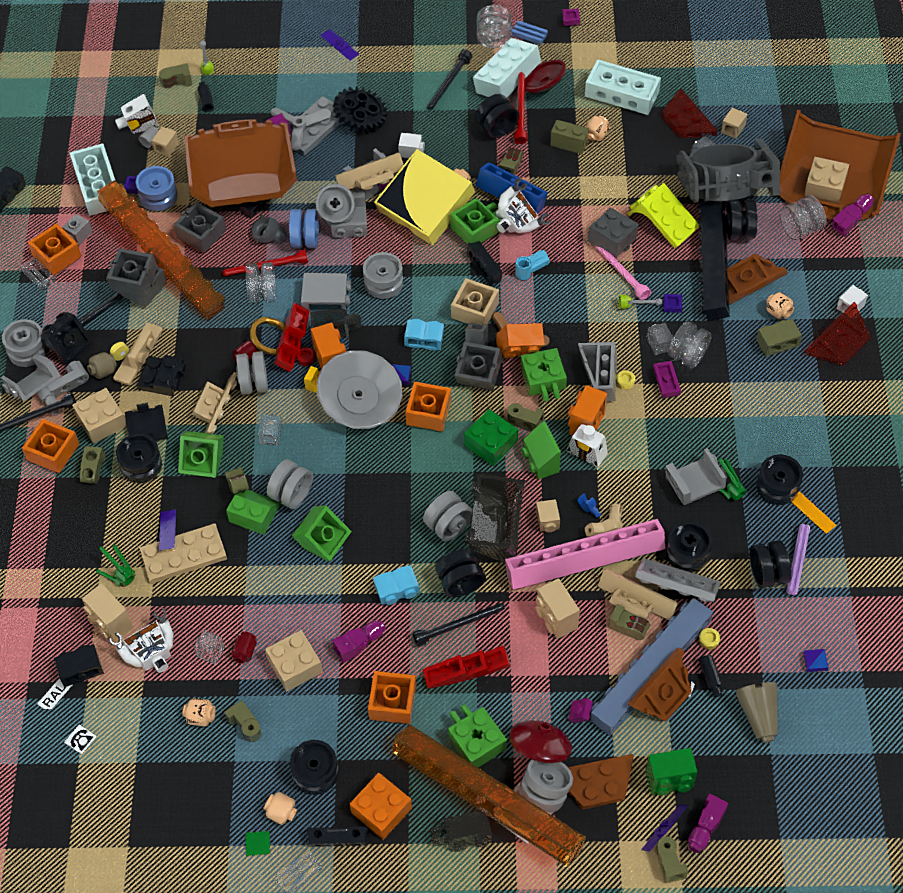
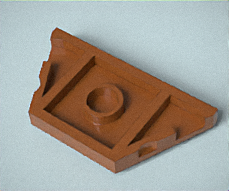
(751, 276)
(665, 689)
(601, 781)

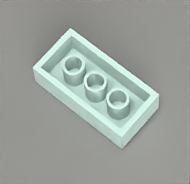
(502, 70)
(92, 174)

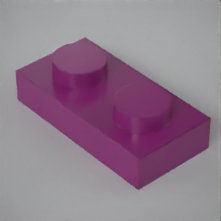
(666, 379)

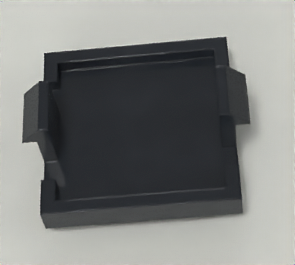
(147, 421)

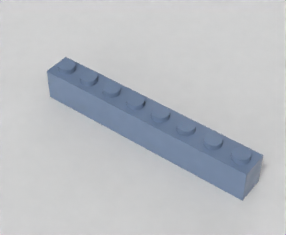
(679, 634)

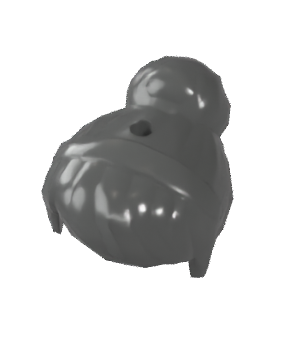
(267, 229)

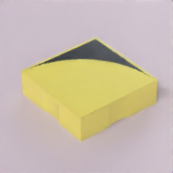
(424, 196)

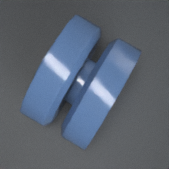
(156, 188)
(304, 228)

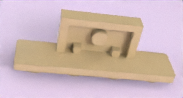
(371, 173)
(138, 353)
(211, 402)
(636, 597)

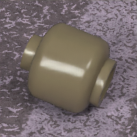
(101, 365)

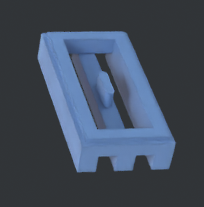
(529, 30)

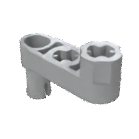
(75, 377)

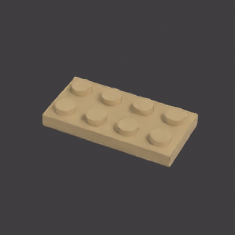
(191, 552)

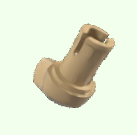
(612, 523)

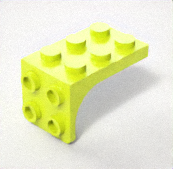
(666, 214)

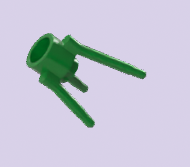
(735, 488)
(124, 575)

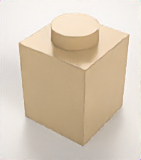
(734, 123)
(165, 141)
(547, 516)

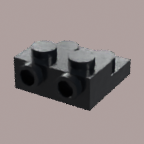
(66, 337)
(161, 375)

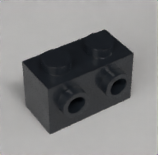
(78, 665)

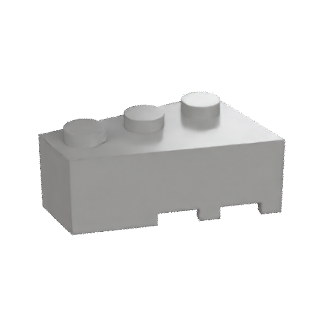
(601, 366)

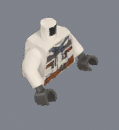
(516, 212)
(147, 646)

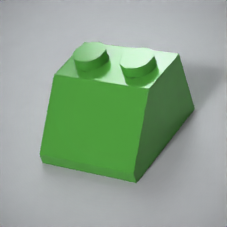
(541, 452)
(200, 453)
(252, 511)
(322, 532)

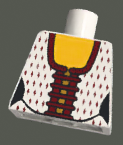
(137, 115)
(588, 445)

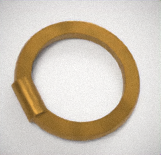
(264, 320)

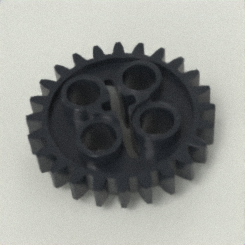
(359, 110)

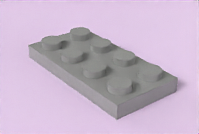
(315, 133)
(678, 579)

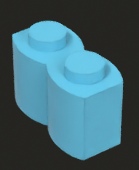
(424, 334)
(396, 585)

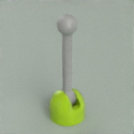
(206, 66)
(625, 301)

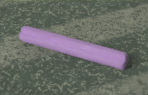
(798, 559)

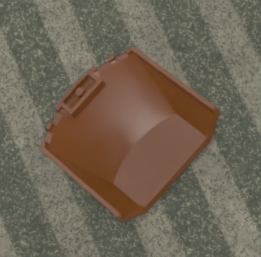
(868, 158)
(240, 162)

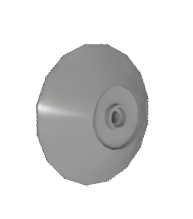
(362, 374)

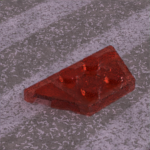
(686, 117)
(841, 338)

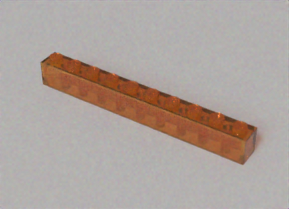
(167, 255)
(489, 795)

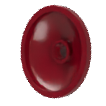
(545, 76)
(540, 741)

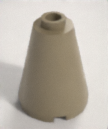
(761, 709)

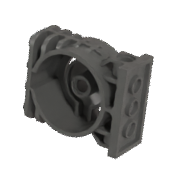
(728, 171)

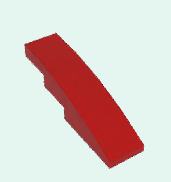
(291, 337)
(466, 668)

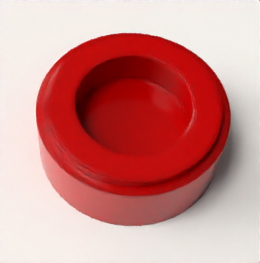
(305, 356)

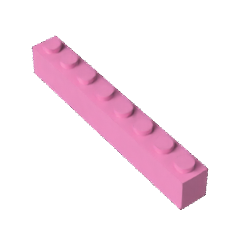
(585, 554)

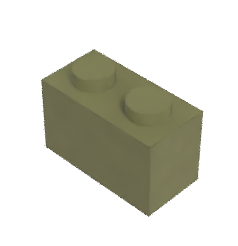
(569, 137)
(779, 337)

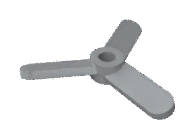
(300, 123)

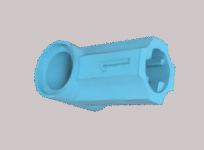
(530, 264)

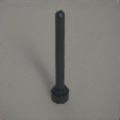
(463, 58)
(96, 312)
(66, 402)
(423, 636)

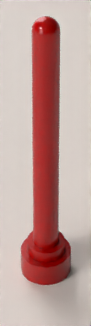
(520, 135)
(299, 257)

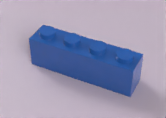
(497, 181)

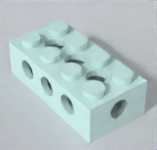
(622, 87)

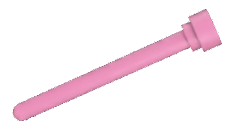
(641, 290)

